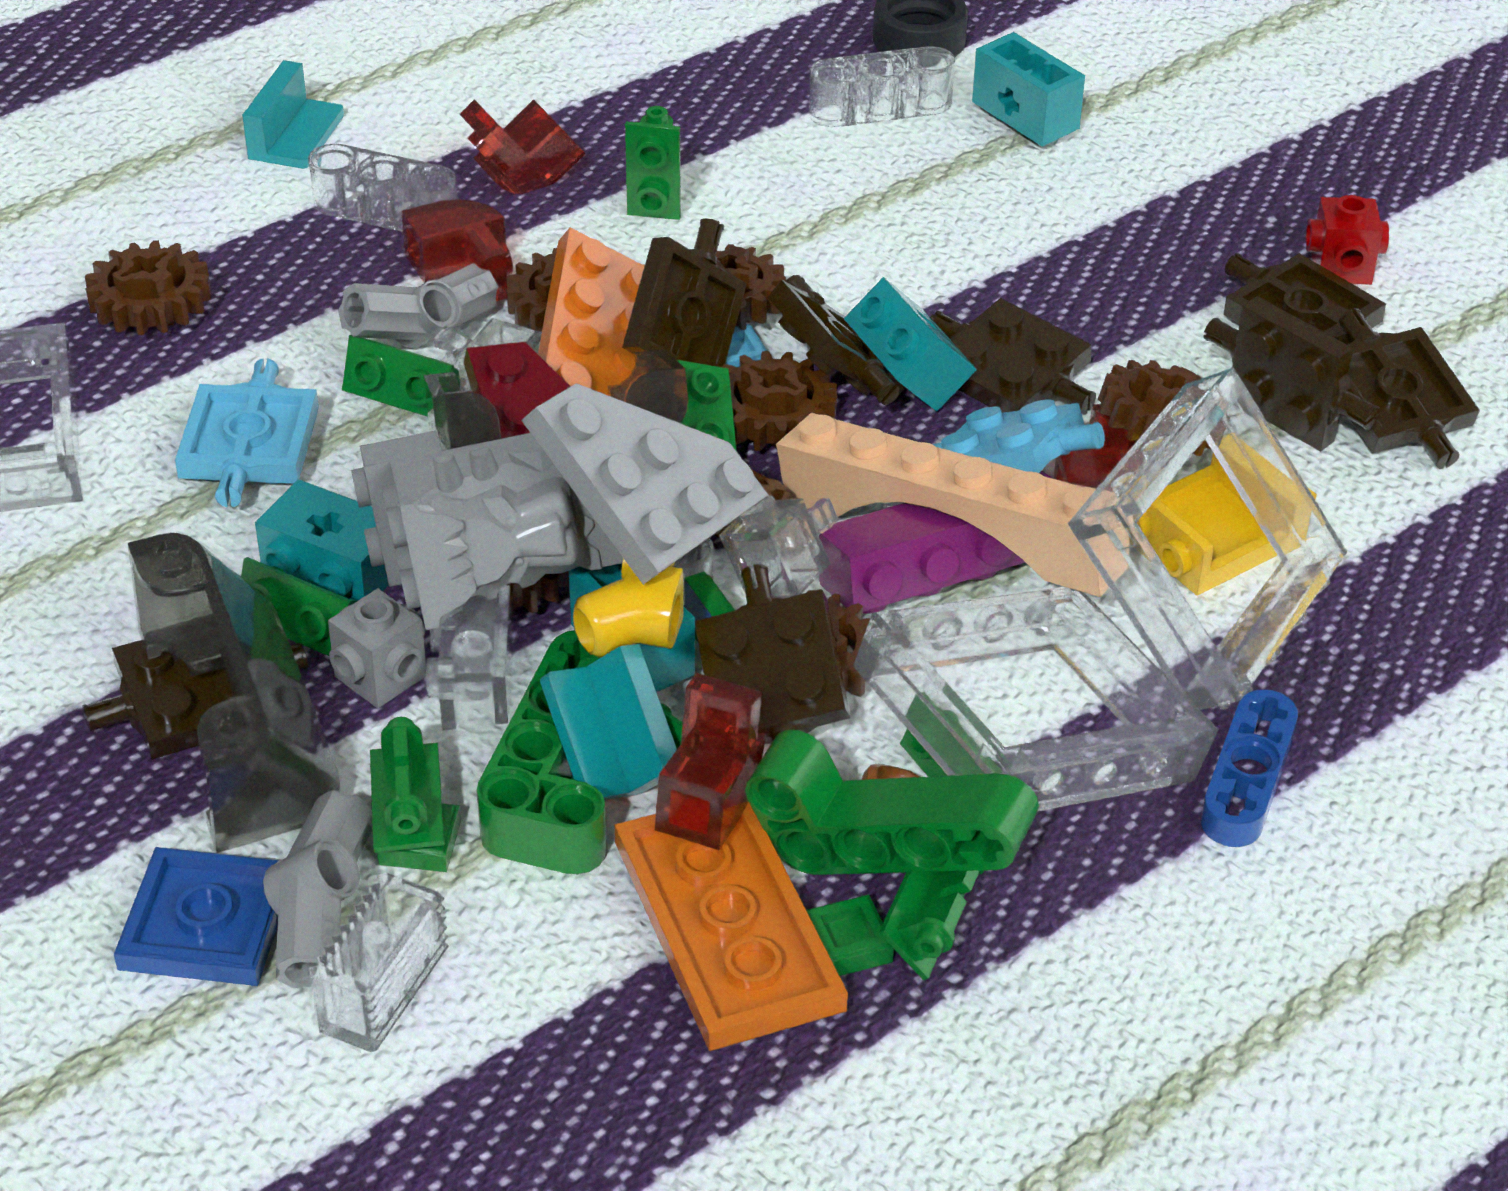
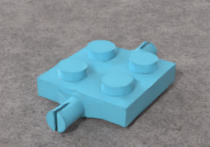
(247, 433)
(1025, 437)

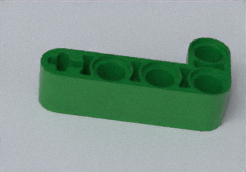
(527, 792)
(884, 823)

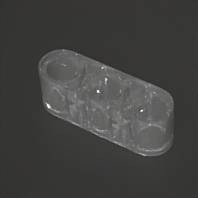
(881, 86)
(374, 184)

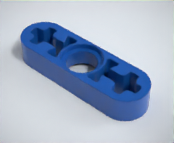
(1255, 789)

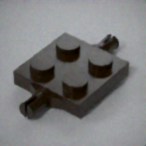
(1303, 291)
(686, 300)
(831, 340)
(1019, 358)
(1293, 372)
(1410, 385)
(780, 650)
(163, 698)

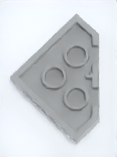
(643, 476)

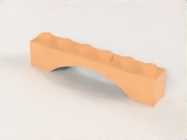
(1012, 505)

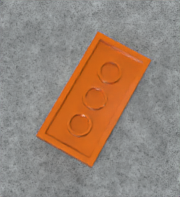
(589, 312)
(732, 930)

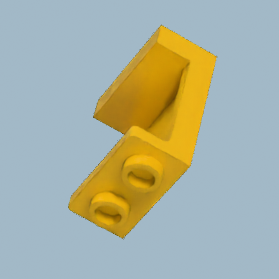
(1205, 530)

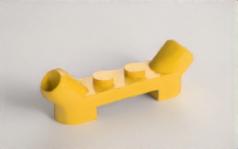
(631, 612)

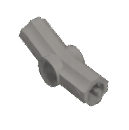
(420, 312)
(314, 880)

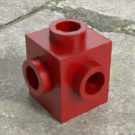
(1348, 237)

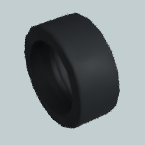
(896, 29)

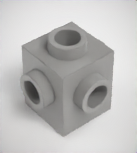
(377, 647)

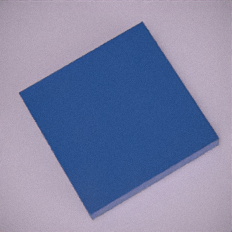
(200, 918)

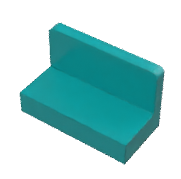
(284, 124)
(611, 722)

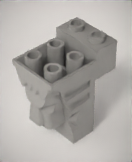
(472, 519)

